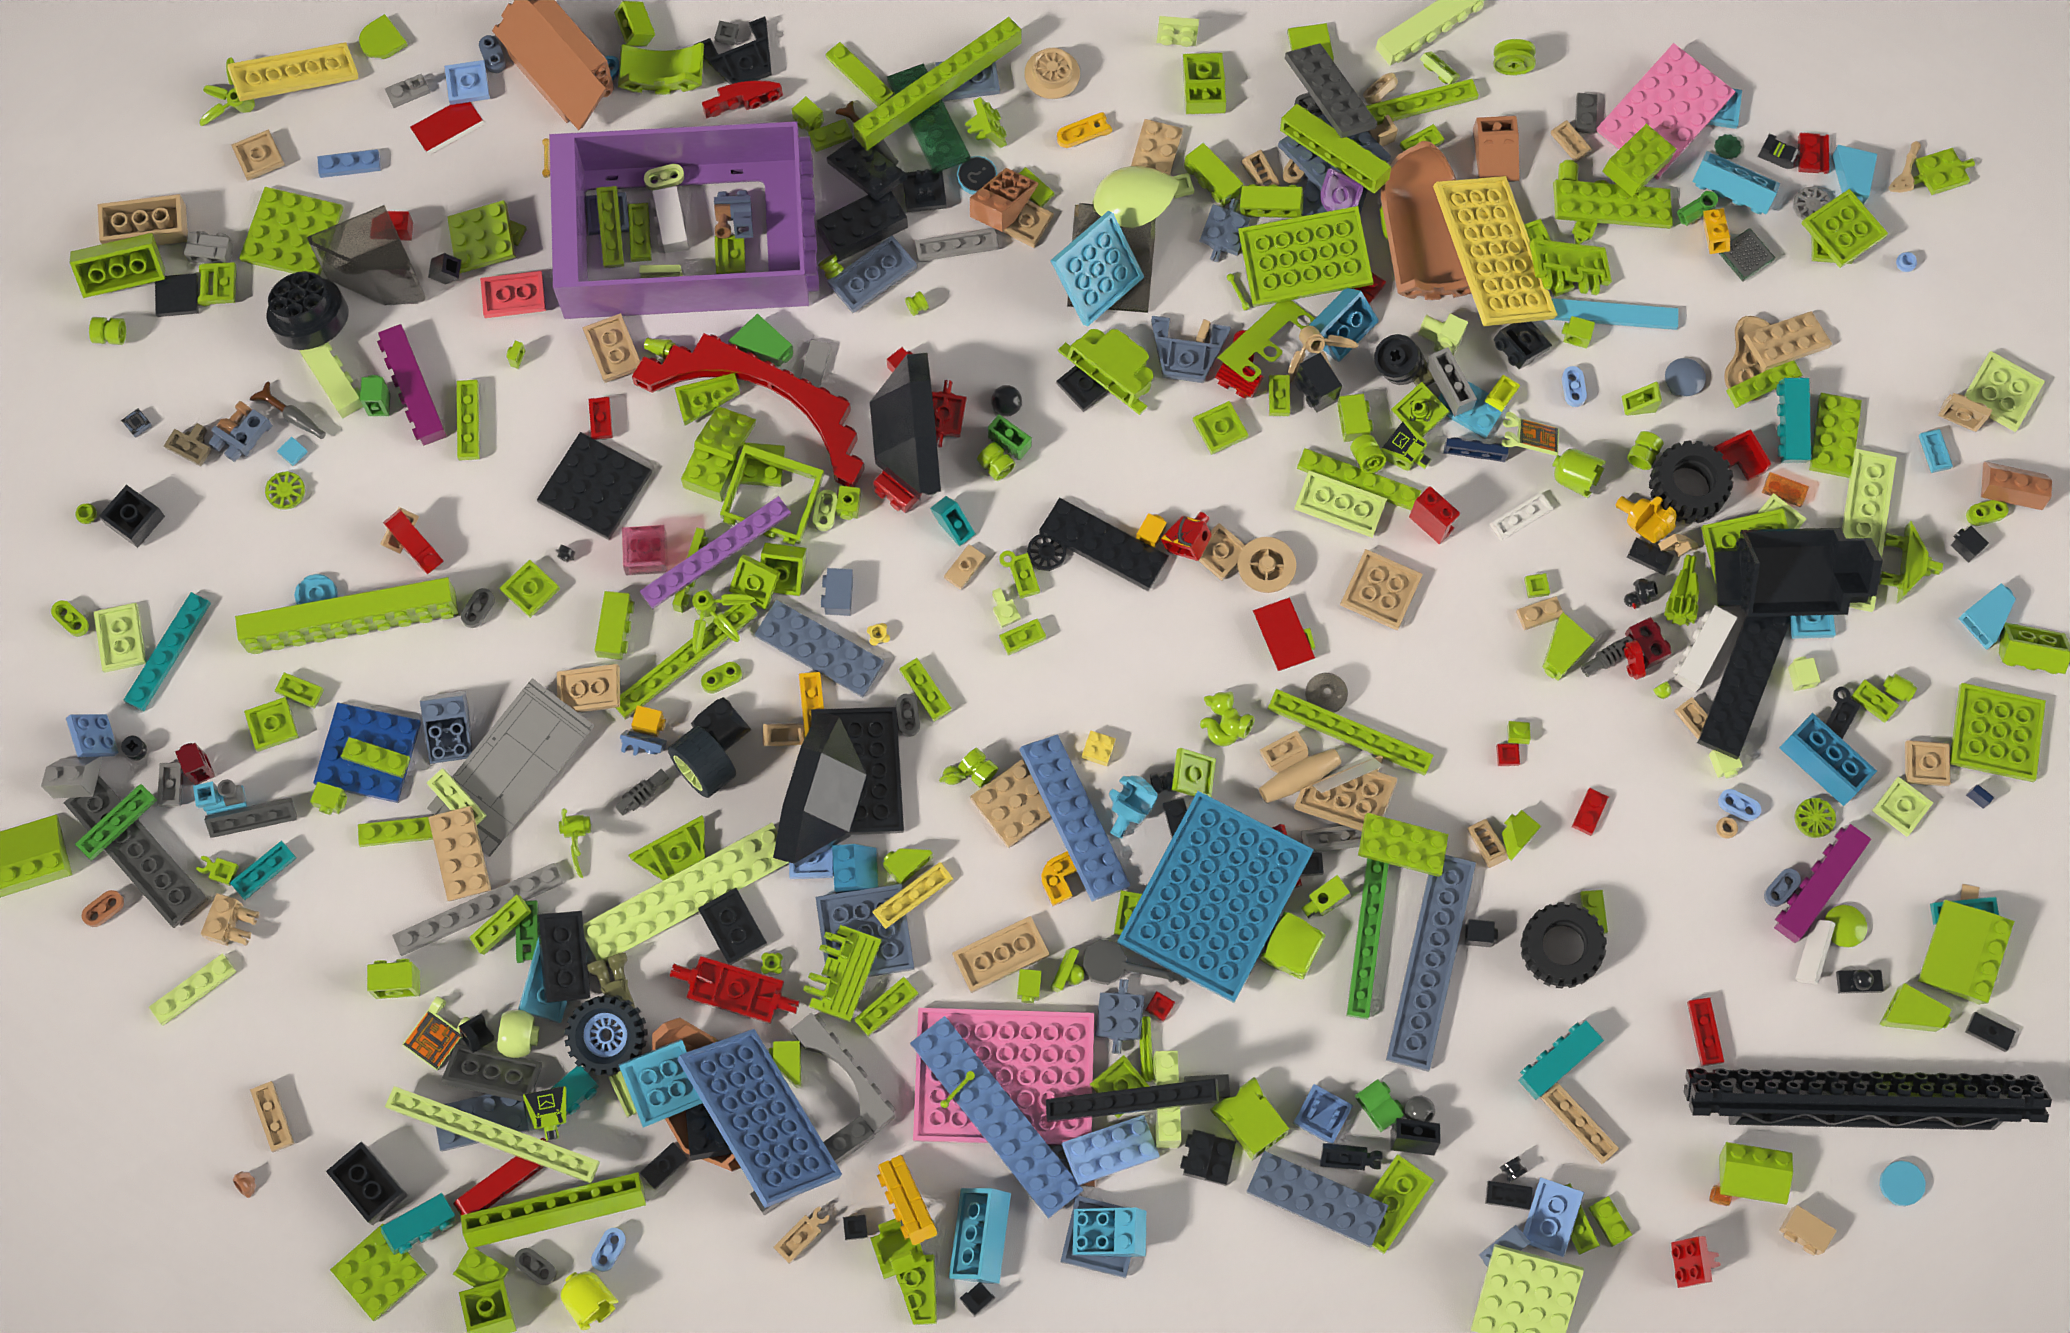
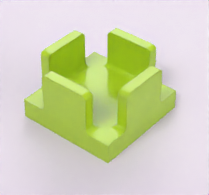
(894, 1252)

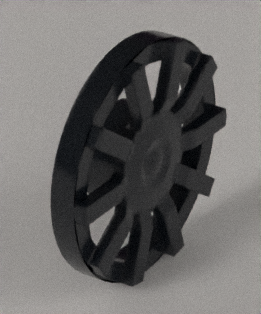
(1046, 552)

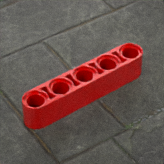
(497, 1185)

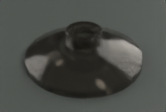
(1331, 702)

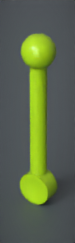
(1230, 277)
(969, 1076)

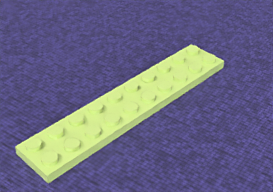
(682, 894)

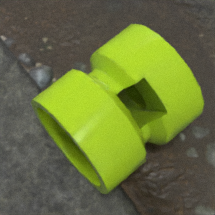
(103, 330)
(1645, 450)
(1368, 454)
(994, 459)
(976, 766)

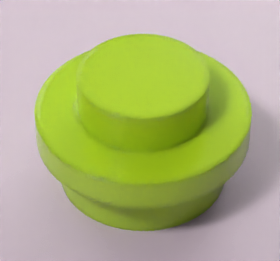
(86, 513)

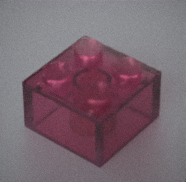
(644, 550)

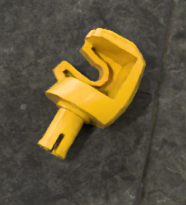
(1649, 517)

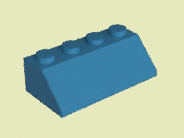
(1828, 759)

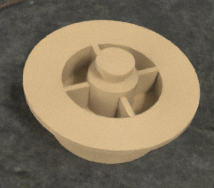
(1052, 73)
(1267, 564)

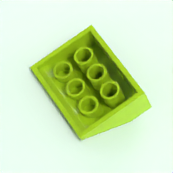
(32, 855)
(1966, 952)

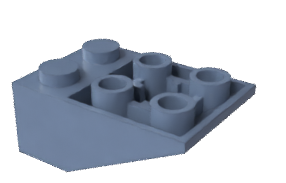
(446, 726)

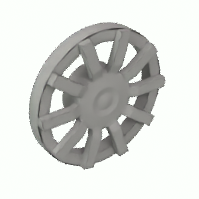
(1811, 203)

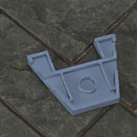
(1186, 358)

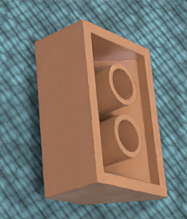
(2015, 486)

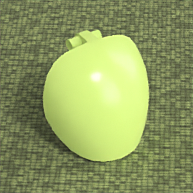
(1134, 195)

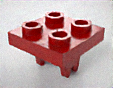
(1693, 1261)

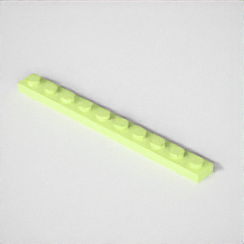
(492, 1134)

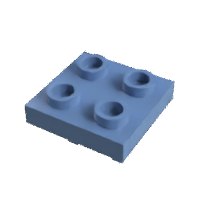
(92, 735)
(1322, 1114)

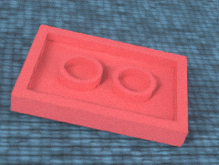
(513, 294)

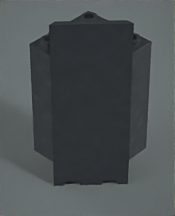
(1796, 572)

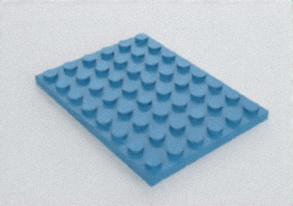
(1215, 896)

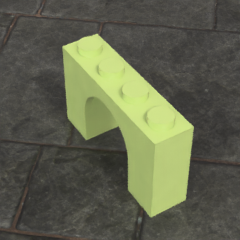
(1168, 1120)

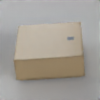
(1203, 331)

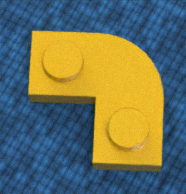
(1053, 878)

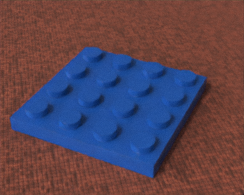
(372, 727)

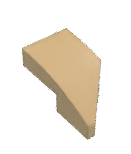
(1679, 543)

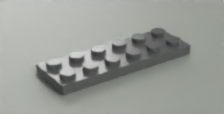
(1330, 90)

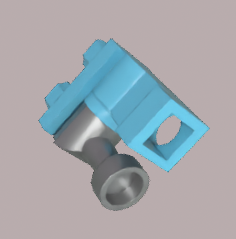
(221, 798)

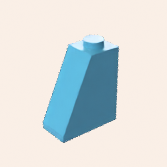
(1854, 170)
(1989, 615)

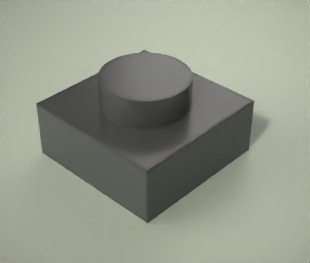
(726, 33)

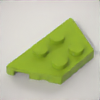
(674, 850)

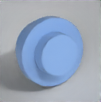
(1906, 262)

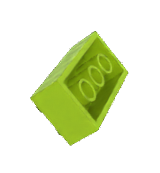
(117, 265)

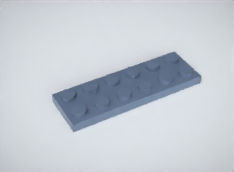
(819, 648)
(1317, 1199)

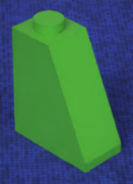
(763, 341)

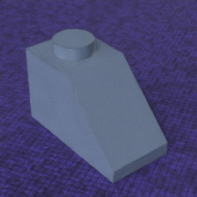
(1512, 1239)

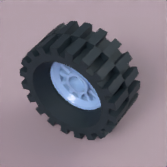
(581, 1030)

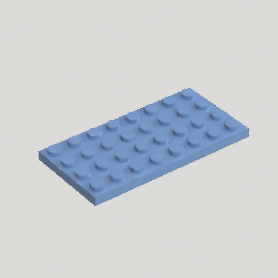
(759, 1117)

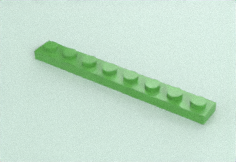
(1367, 939)

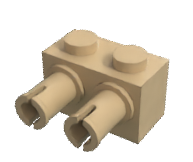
(222, 920)

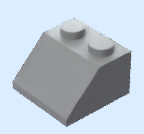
(72, 777)

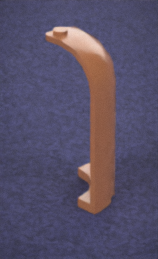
(1416, 228)

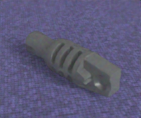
(1606, 657)
(641, 792)

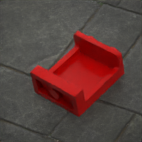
(1434, 515)

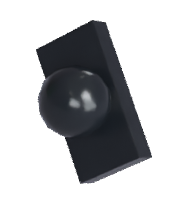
(1859, 981)

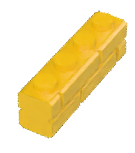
(907, 1200)

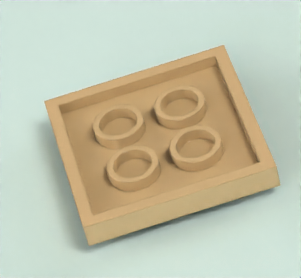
(1381, 589)
(1012, 804)

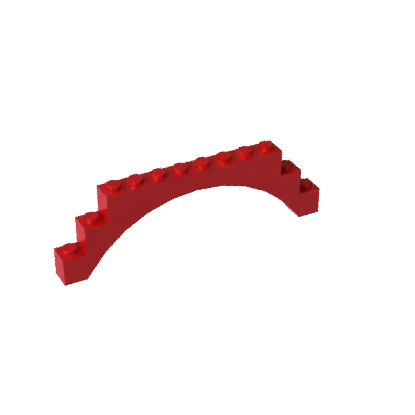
(718, 359)

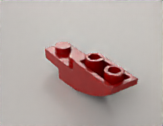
(749, 93)

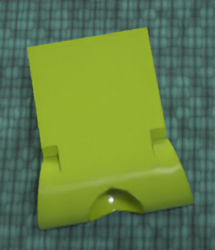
(1251, 1119)

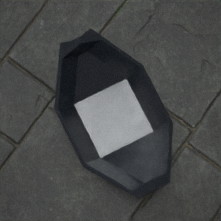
(906, 427)
(821, 793)

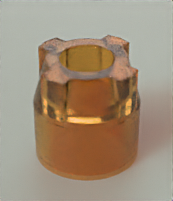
(1717, 1198)

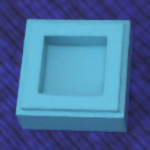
(292, 451)

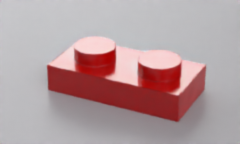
(600, 418)
(1590, 811)

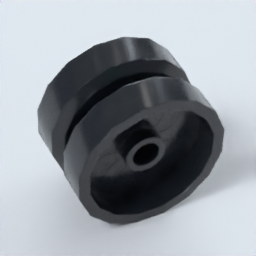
(1388, 363)

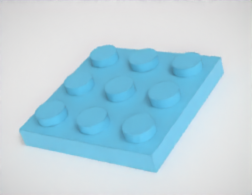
(659, 1084)

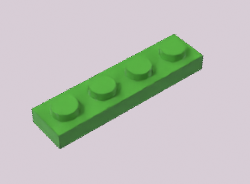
(116, 822)

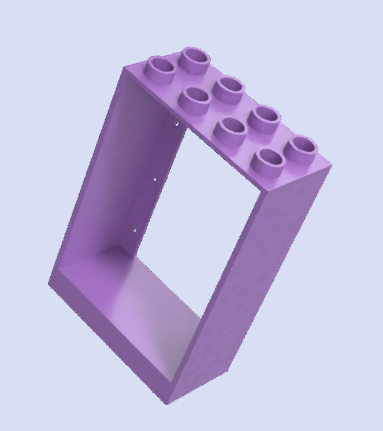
(708, 156)

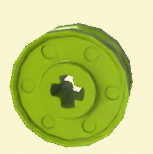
(1514, 57)

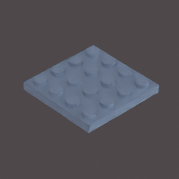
(1314, 166)
(856, 911)

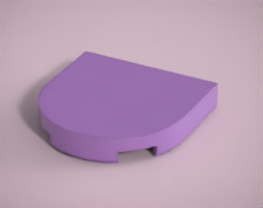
(1340, 191)

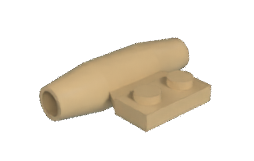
(1294, 767)

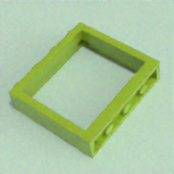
(782, 463)

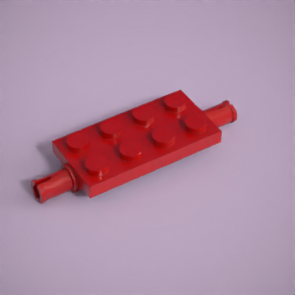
(735, 989)

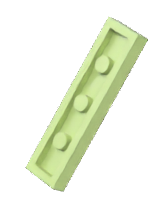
(192, 989)

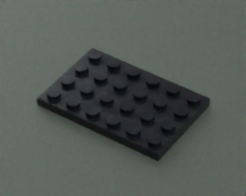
(877, 747)

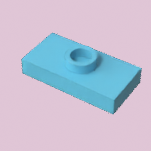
(1935, 451)

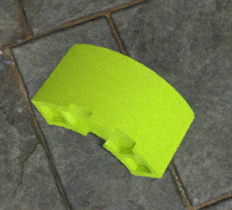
(660, 70)

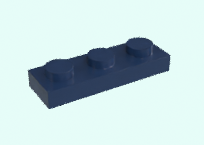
(1476, 449)

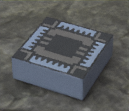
(136, 422)

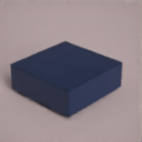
(1980, 796)

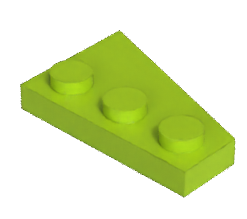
(704, 396)
(920, 1292)

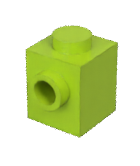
(807, 115)
(848, 502)
(328, 798)

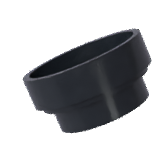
(306, 310)

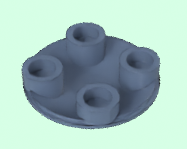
(1685, 377)

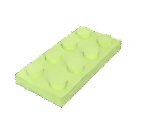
(1340, 504)

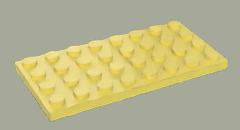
(1494, 250)

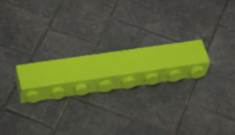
(553, 1210)

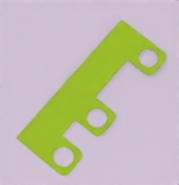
(1258, 337)

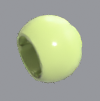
(517, 1033)

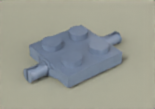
(1222, 229)
(1120, 1016)

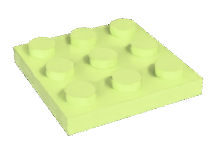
(2004, 389)

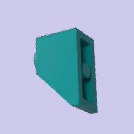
(953, 520)

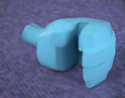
(1131, 803)

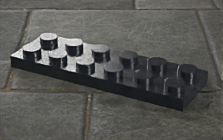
(1103, 544)

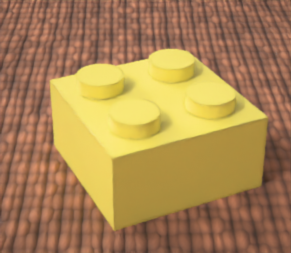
(1098, 748)

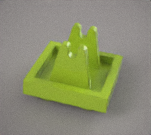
(987, 123)

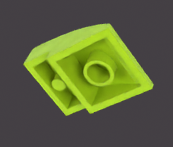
(1204, 83)

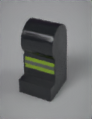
(1779, 152)

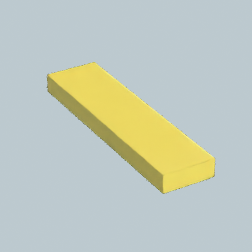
(912, 895)

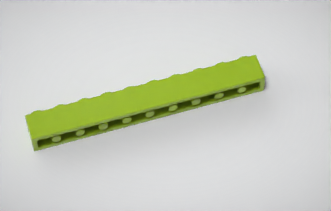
(937, 83)

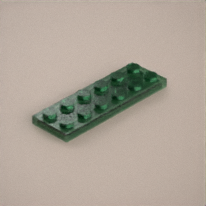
(932, 127)

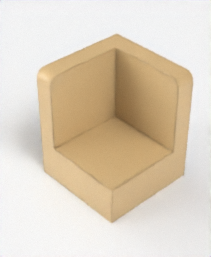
(1385, 132)

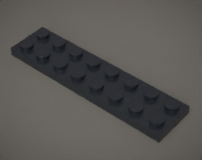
(1743, 684)

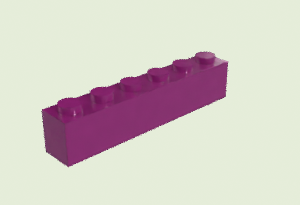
(412, 385)
(1822, 883)

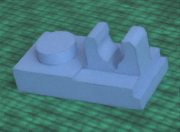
(651, 744)

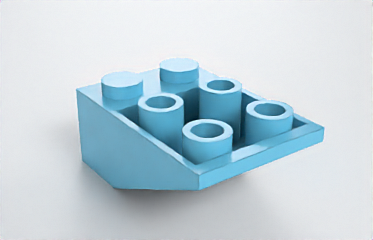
(1110, 1232)

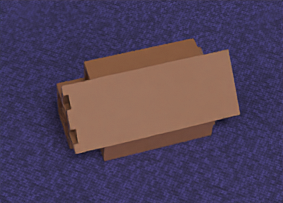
(555, 57)

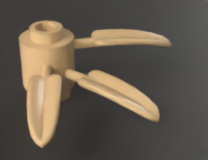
(1315, 343)

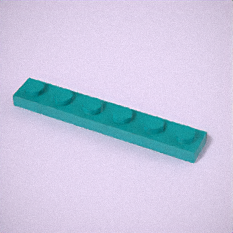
(167, 651)

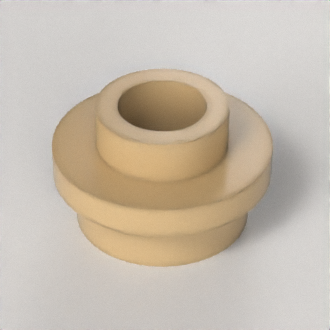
(1730, 823)

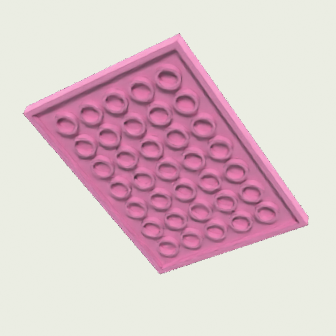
(1028, 1055)

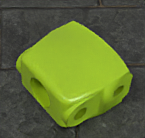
(1293, 946)

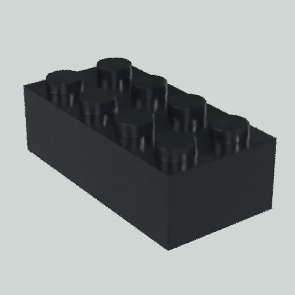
(861, 225)

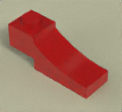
(413, 542)

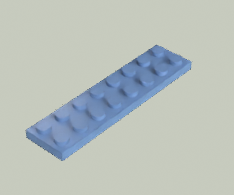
(1074, 817)

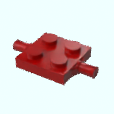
(948, 412)

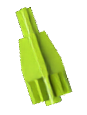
(1683, 600)

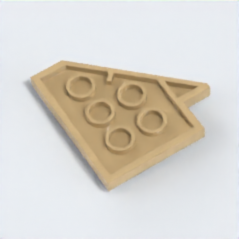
(1350, 800)

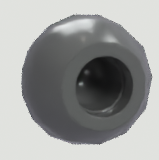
(1420, 1109)

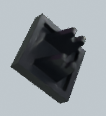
(924, 191)

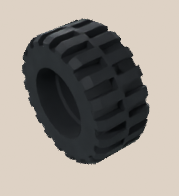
(1704, 461)
(1583, 924)

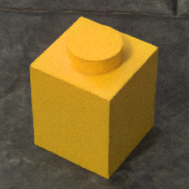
(1152, 529)
(648, 721)

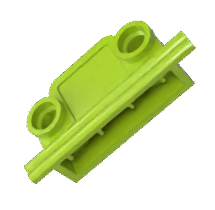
(1113, 363)

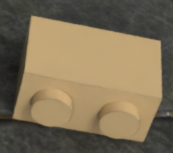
(1807, 1230)

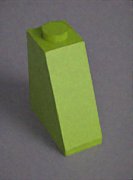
(1566, 647)
(1915, 1011)

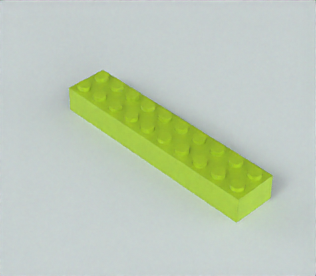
(347, 615)

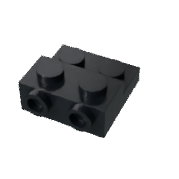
(1521, 343)
(1208, 1157)

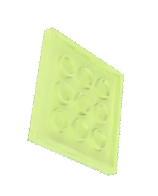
(1526, 1294)

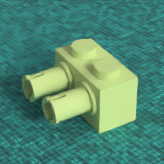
(1444, 333)

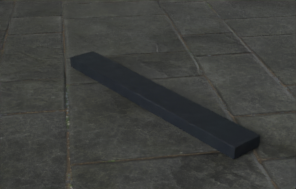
(1132, 1100)

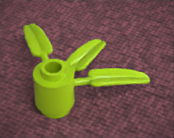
(232, 99)
(706, 606)
(572, 827)

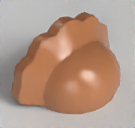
(244, 1183)

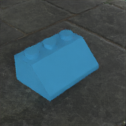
(1346, 317)

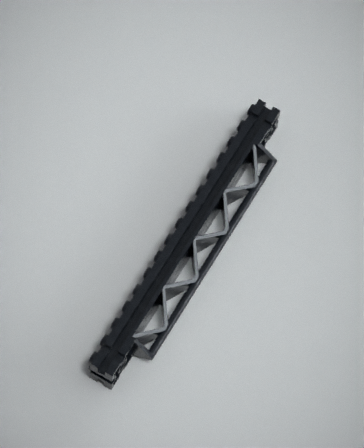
(1890, 1098)

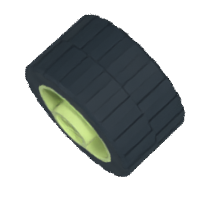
(702, 761)

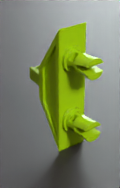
(1914, 561)

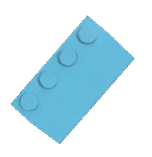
(1736, 183)
(980, 1235)

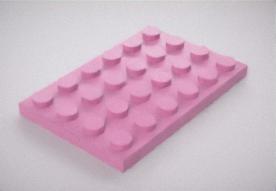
(1673, 99)

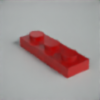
(1705, 1032)

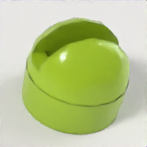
(1663, 690)

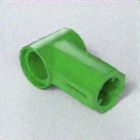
(1694, 210)

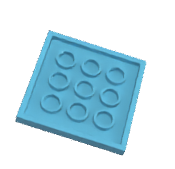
(1097, 268)

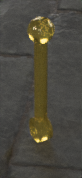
(546, 173)

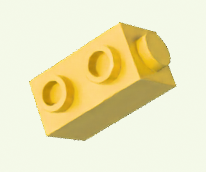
(1716, 231)

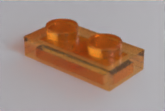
(1785, 489)

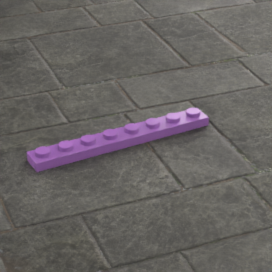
(715, 552)

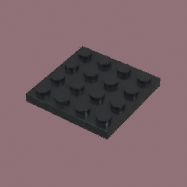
(594, 485)

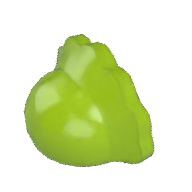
(952, 775)

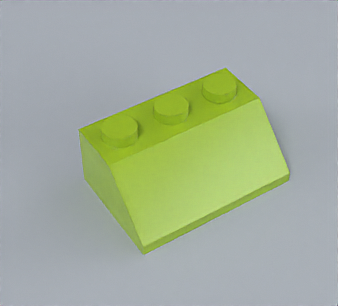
(2034, 648)
(1755, 1173)

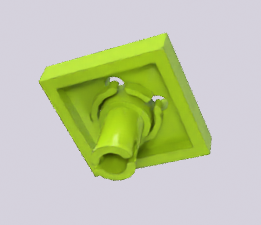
(1419, 397)

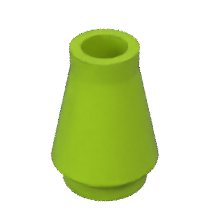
(659, 346)

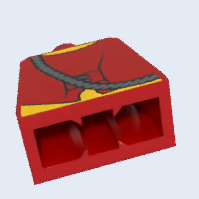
(1188, 537)

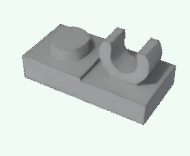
(407, 90)

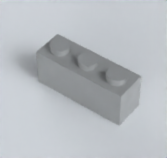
(1451, 381)

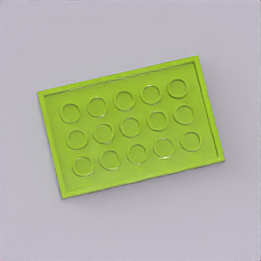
(1305, 256)

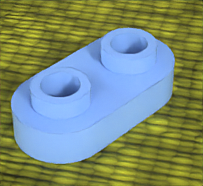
(1574, 387)
(1738, 805)
(607, 1249)

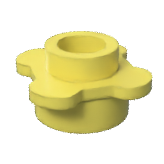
(878, 628)

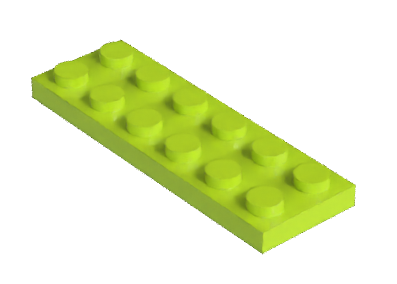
(1612, 204)

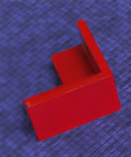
(1745, 452)

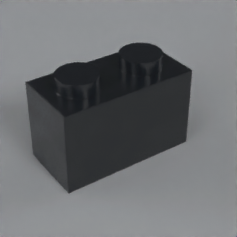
(1415, 1136)

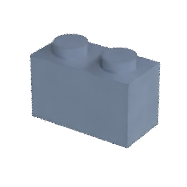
(838, 591)

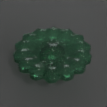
(1727, 146)

